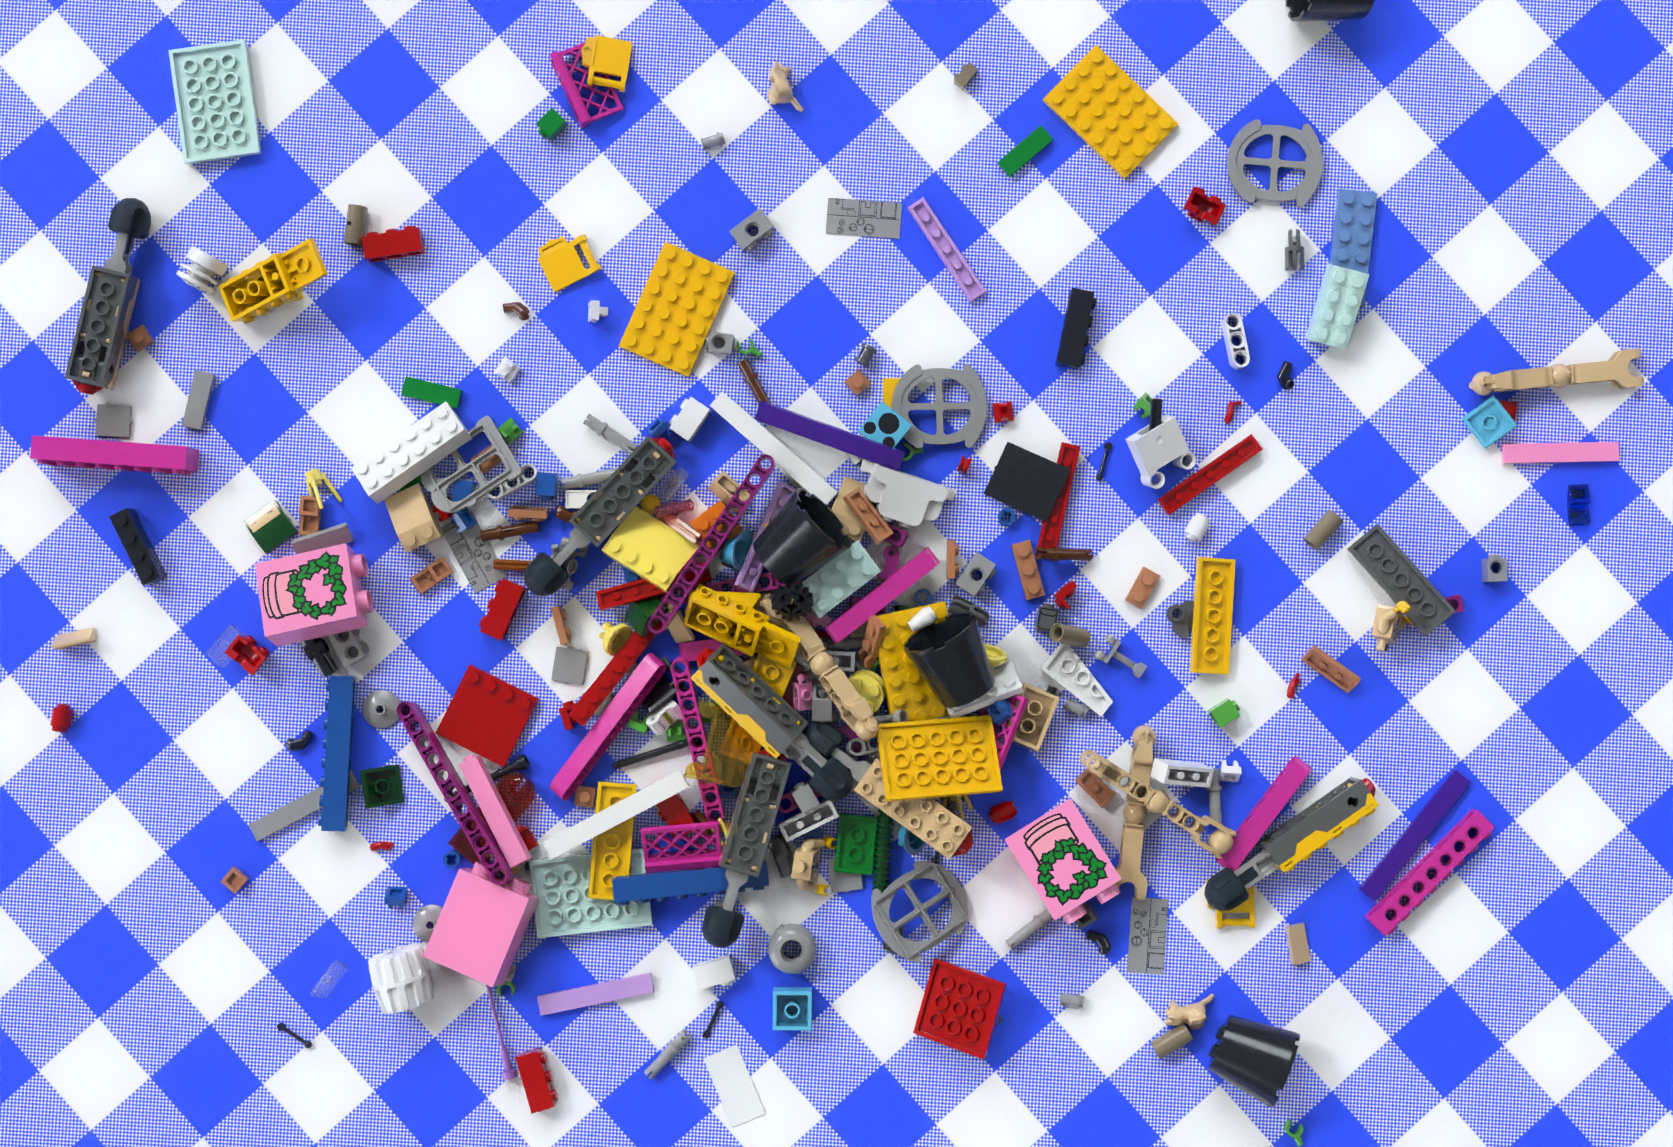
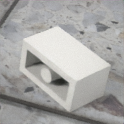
(689, 419)
(714, 972)

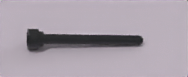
(654, 753)
(521, 763)

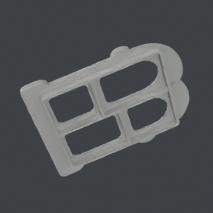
(438, 487)

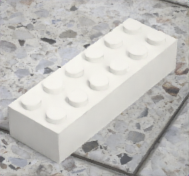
(411, 452)

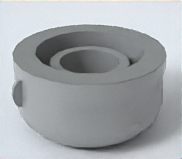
(796, 933)

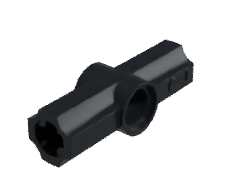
(318, 652)

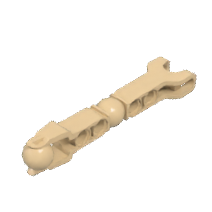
(1560, 375)
(850, 704)
(1158, 802)
(1136, 813)

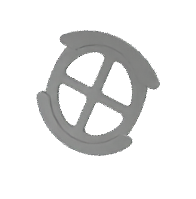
(1312, 166)
(977, 405)
(889, 931)

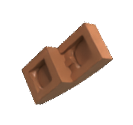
(309, 515)
(431, 575)

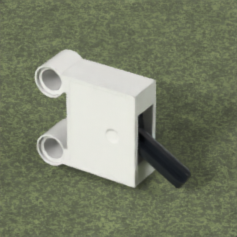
(1159, 445)

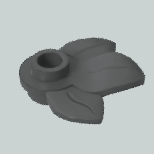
(1185, 619)

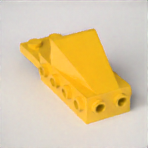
(273, 282)
(737, 623)

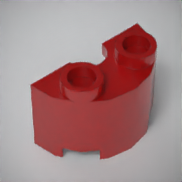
(1203, 207)
(247, 653)

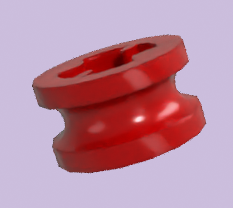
(964, 464)

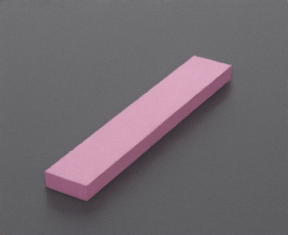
(1560, 452)

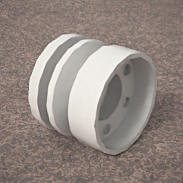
(202, 270)

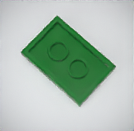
(855, 844)

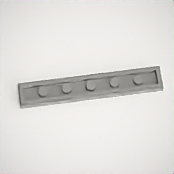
(292, 812)

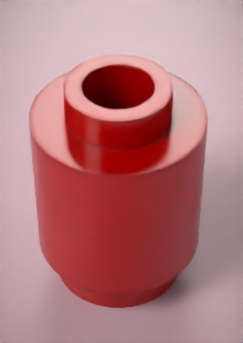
(61, 718)
(1002, 812)

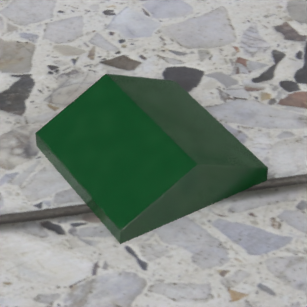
(641, 612)
(381, 786)

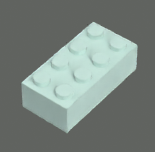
(1337, 306)
(840, 578)

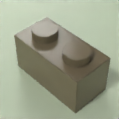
(965, 76)

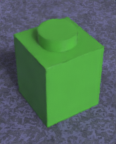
(1224, 712)

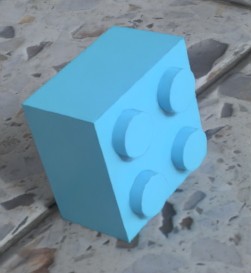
(792, 1008)

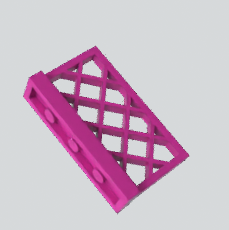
(573, 94)
(1009, 733)
(683, 858)

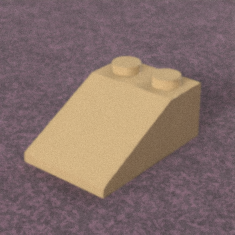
(845, 515)
(413, 518)
(1035, 717)

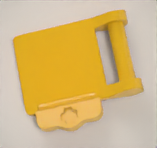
(606, 57)
(563, 263)
(1246, 906)

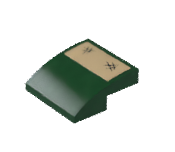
(270, 527)

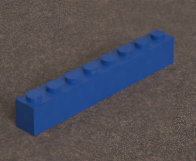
(337, 754)
(679, 884)

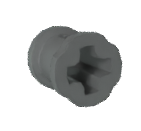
(865, 355)

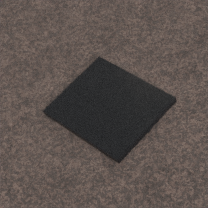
(1027, 481)

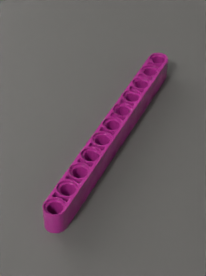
(713, 534)
(462, 797)

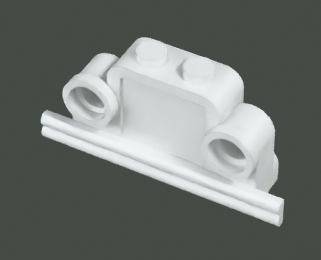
(904, 495)

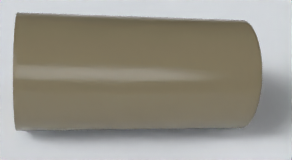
(355, 225)
(1323, 530)
(1069, 635)
(1171, 1041)

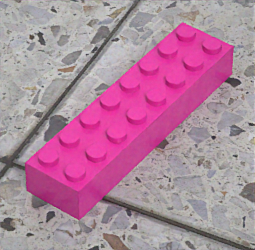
(114, 455)

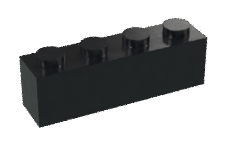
(1075, 328)
(138, 547)

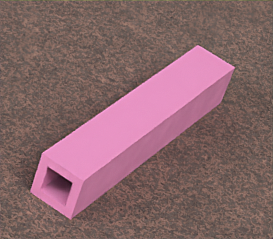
(495, 811)

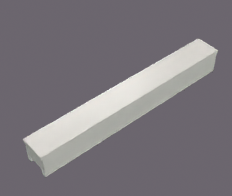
(772, 446)
(616, 814)

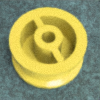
(869, 686)

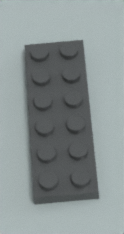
(1401, 579)

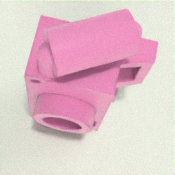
(823, 621)
(802, 692)

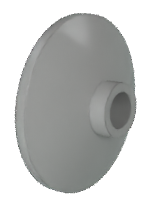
(388, 701)
(426, 914)

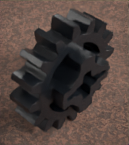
(783, 597)

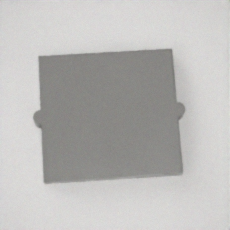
(113, 420)
(569, 665)
(843, 881)

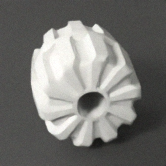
(401, 978)

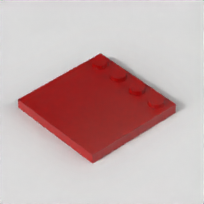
(487, 715)
(960, 1008)

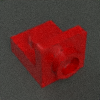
(1066, 591)
(564, 711)
(527, 836)

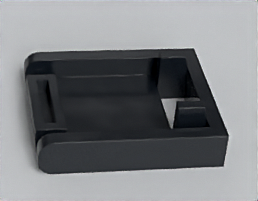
(661, 692)

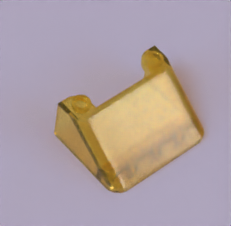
(725, 750)

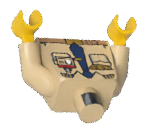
(1388, 624)
(807, 864)

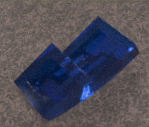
(1577, 505)

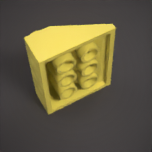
(650, 549)

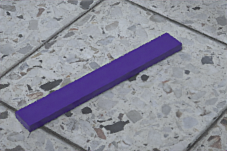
(830, 435)
(1414, 835)

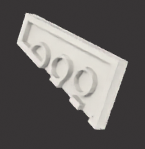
(1075, 677)
(1005, 686)

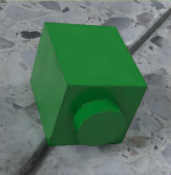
(551, 125)

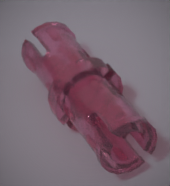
(674, 508)

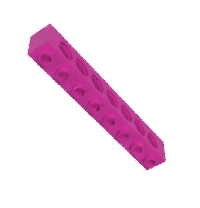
(1418, 873)

